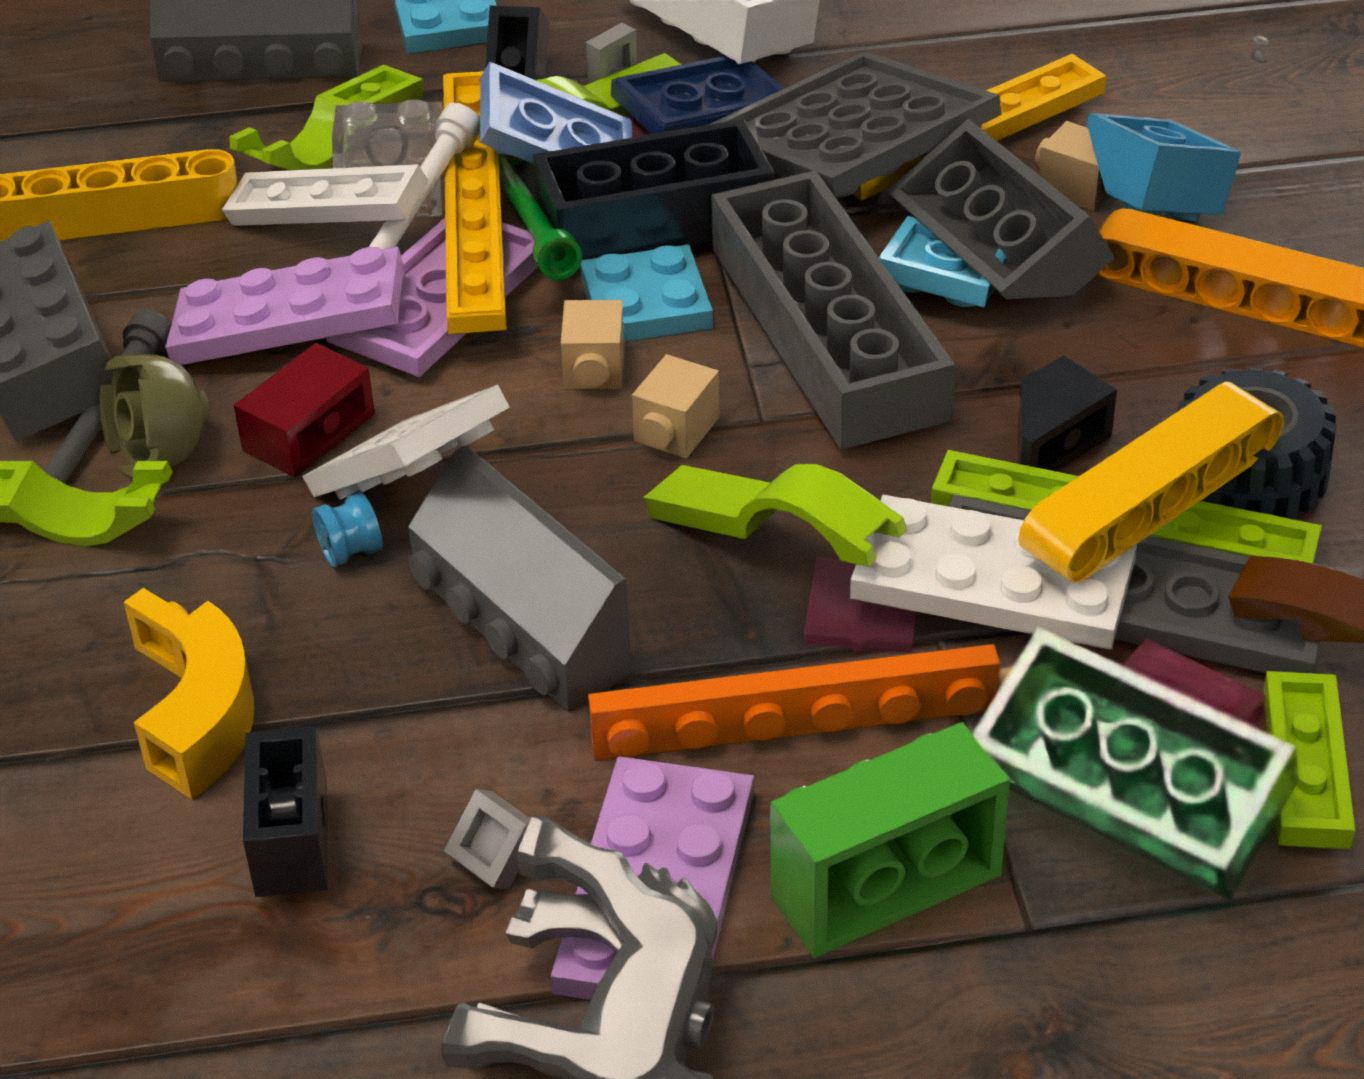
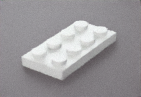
(408, 445)
(977, 572)

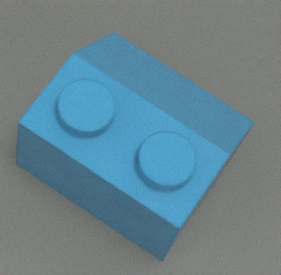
(1162, 165)

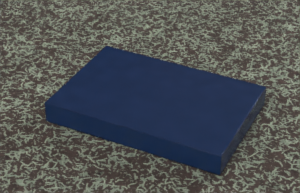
(691, 93)

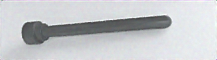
(143, 334)

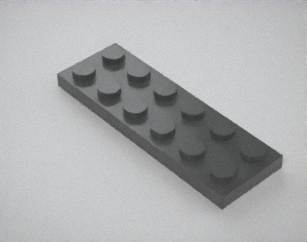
(1183, 604)

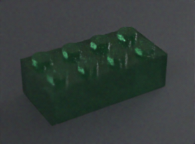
(1138, 762)

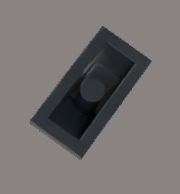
(518, 40)
(1062, 414)

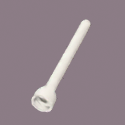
(455, 131)

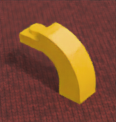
(205, 719)

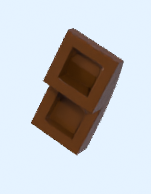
(1319, 597)

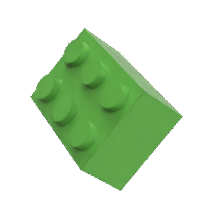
(887, 838)

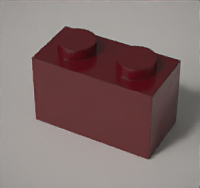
(304, 409)

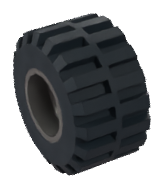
(1298, 464)

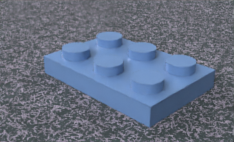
(533, 118)

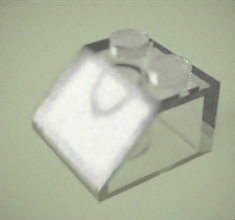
(388, 136)

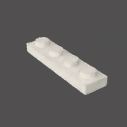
(326, 195)

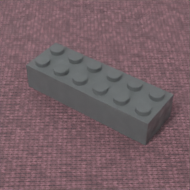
(832, 310)

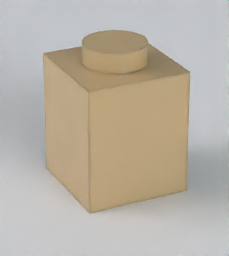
(1071, 166)
(593, 344)
(676, 406)

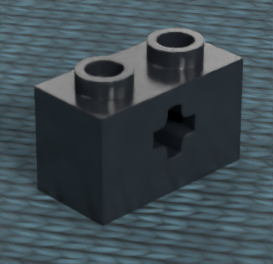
(285, 812)

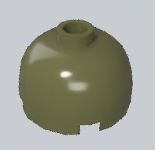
(151, 410)

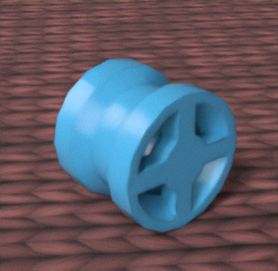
(347, 529)

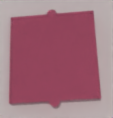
(852, 623)

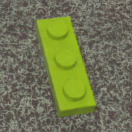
(1308, 715)

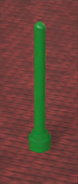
(553, 249)

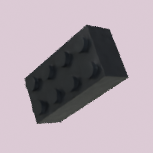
(647, 187)

